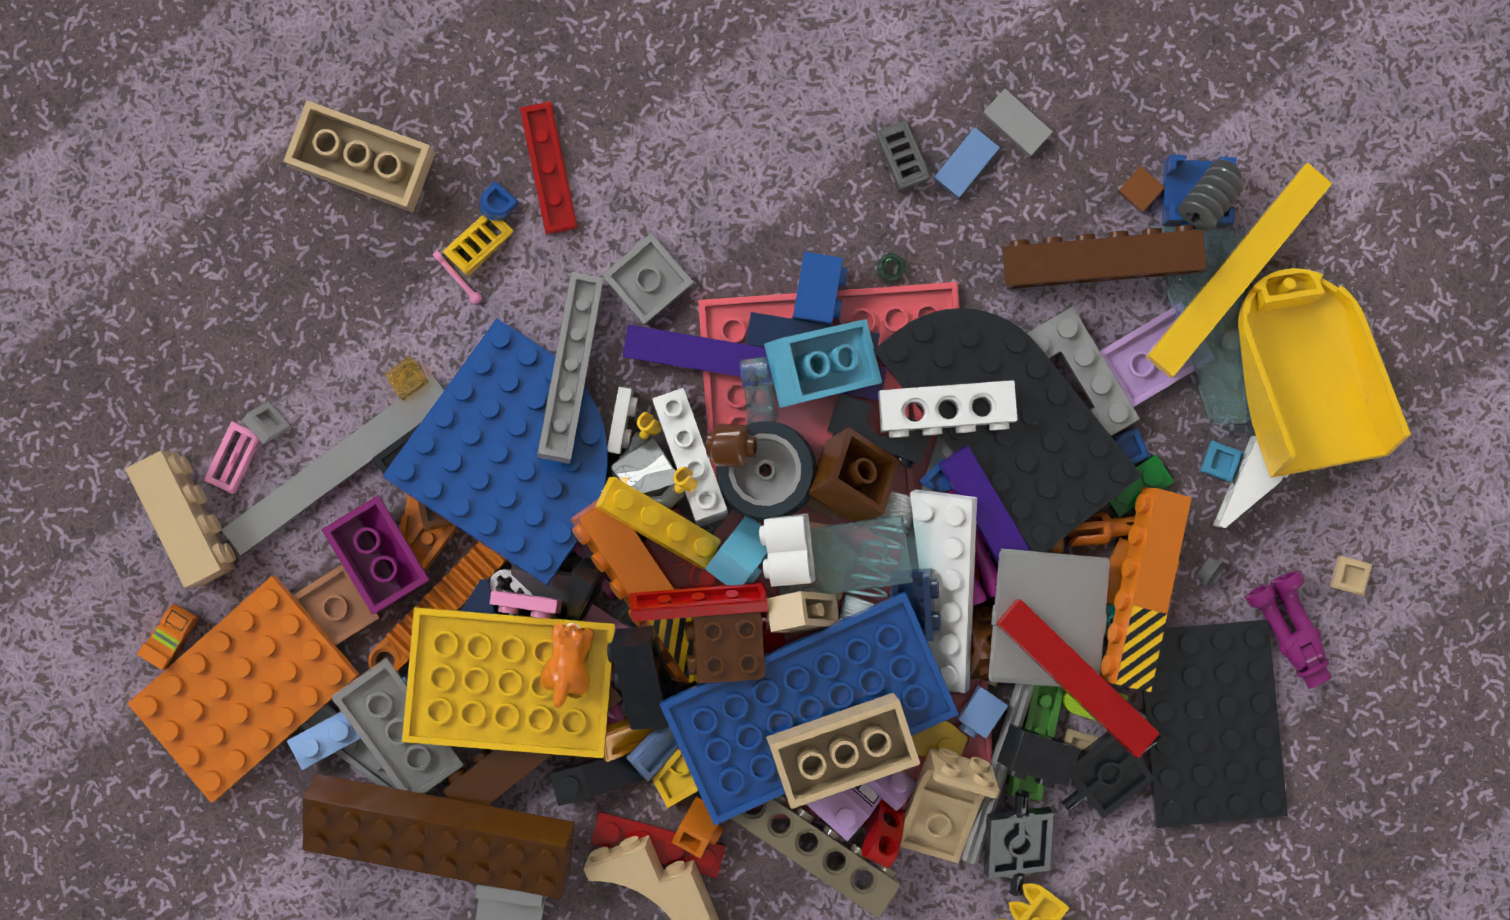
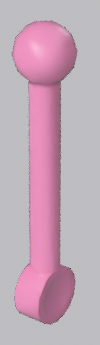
(475, 297)

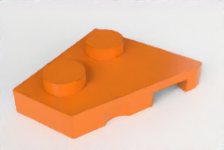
(423, 543)

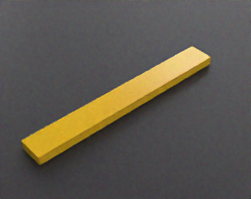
(1238, 270)

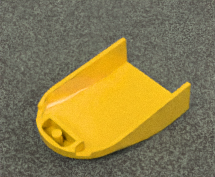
(1314, 376)

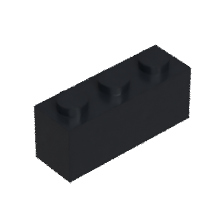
(640, 676)

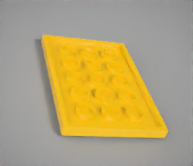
(481, 686)

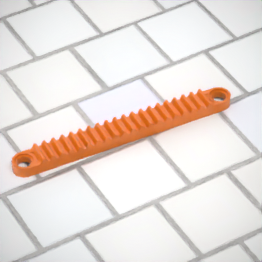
(448, 594)

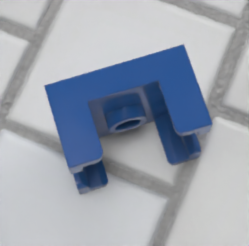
(1179, 179)

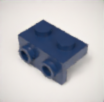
(921, 596)

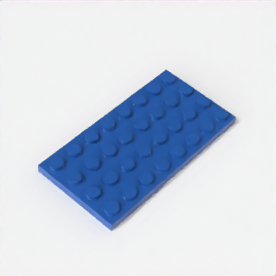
(835, 668)

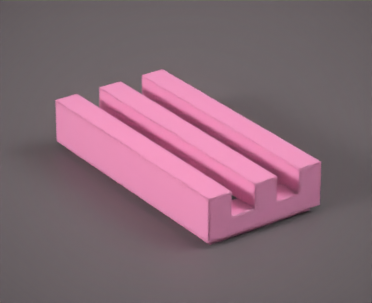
(244, 464)

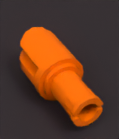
(1100, 530)

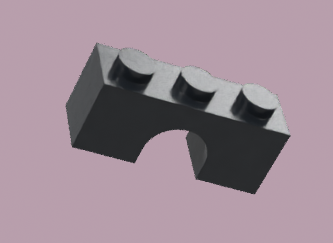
(854, 413)

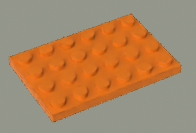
(243, 688)

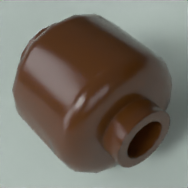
(731, 445)

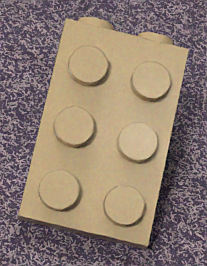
(946, 803)

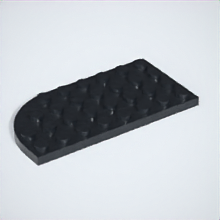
(1057, 456)

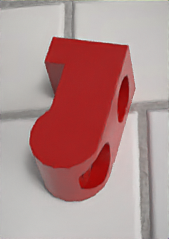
(883, 839)

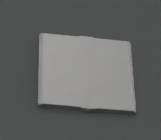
(1065, 594)

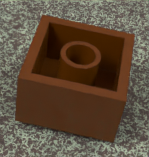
(854, 476)

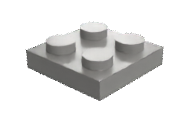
(647, 279)

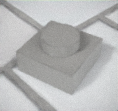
(265, 423)

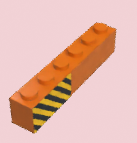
(632, 570)
(1145, 588)

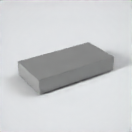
(1017, 122)

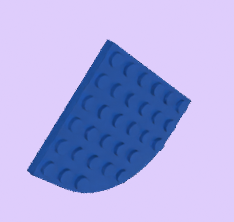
(480, 462)

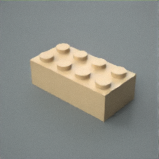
(359, 156)
(181, 518)
(843, 750)

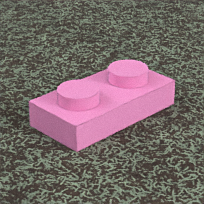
(539, 606)

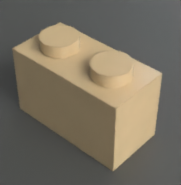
(802, 612)

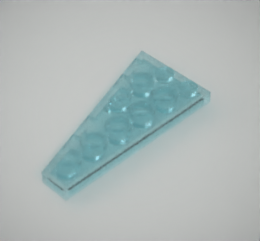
(1219, 355)

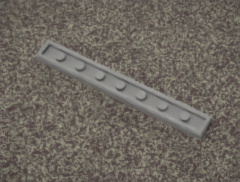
(331, 469)

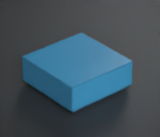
(1221, 461)

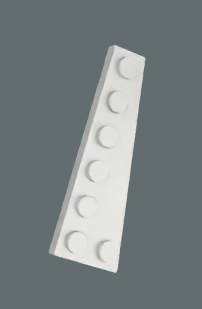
(947, 545)

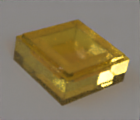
(406, 377)

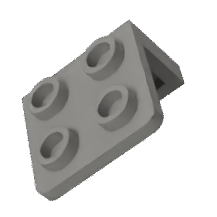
(507, 904)

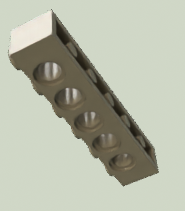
(872, 897)

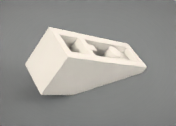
(1248, 485)

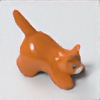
(566, 668)

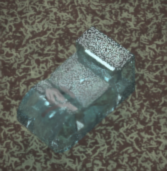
(758, 390)

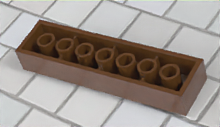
(437, 836)

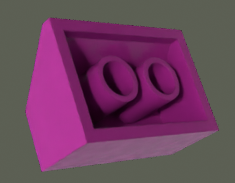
(375, 555)

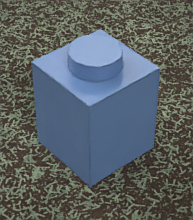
(980, 713)

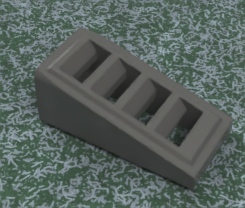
(912, 180)

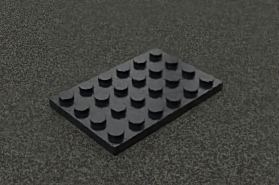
(1216, 726)

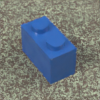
(818, 288)

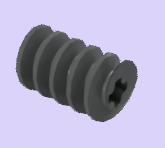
(1212, 195)

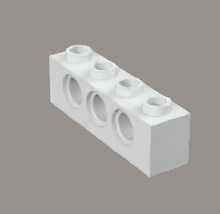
(997, 394)
(689, 452)

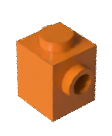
(697, 830)

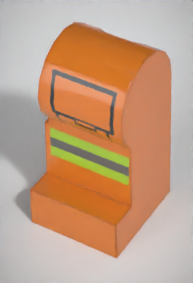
(168, 637)

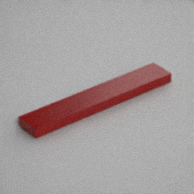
(1077, 678)

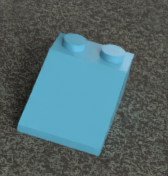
(822, 363)

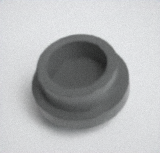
(1211, 572)

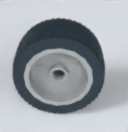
(785, 488)

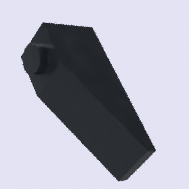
(592, 778)

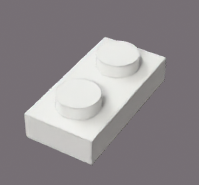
(619, 435)

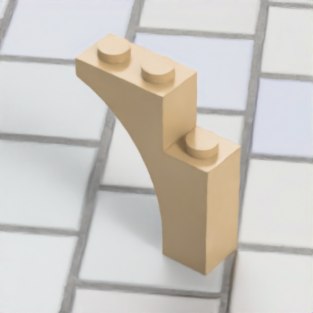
(636, 866)

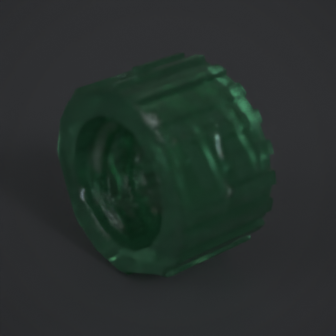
(890, 257)

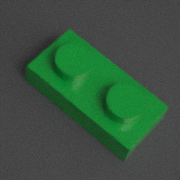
(1153, 476)

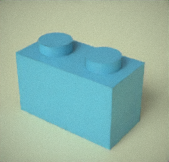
(740, 555)

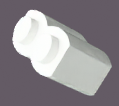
(788, 550)

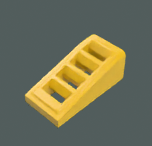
(461, 242)

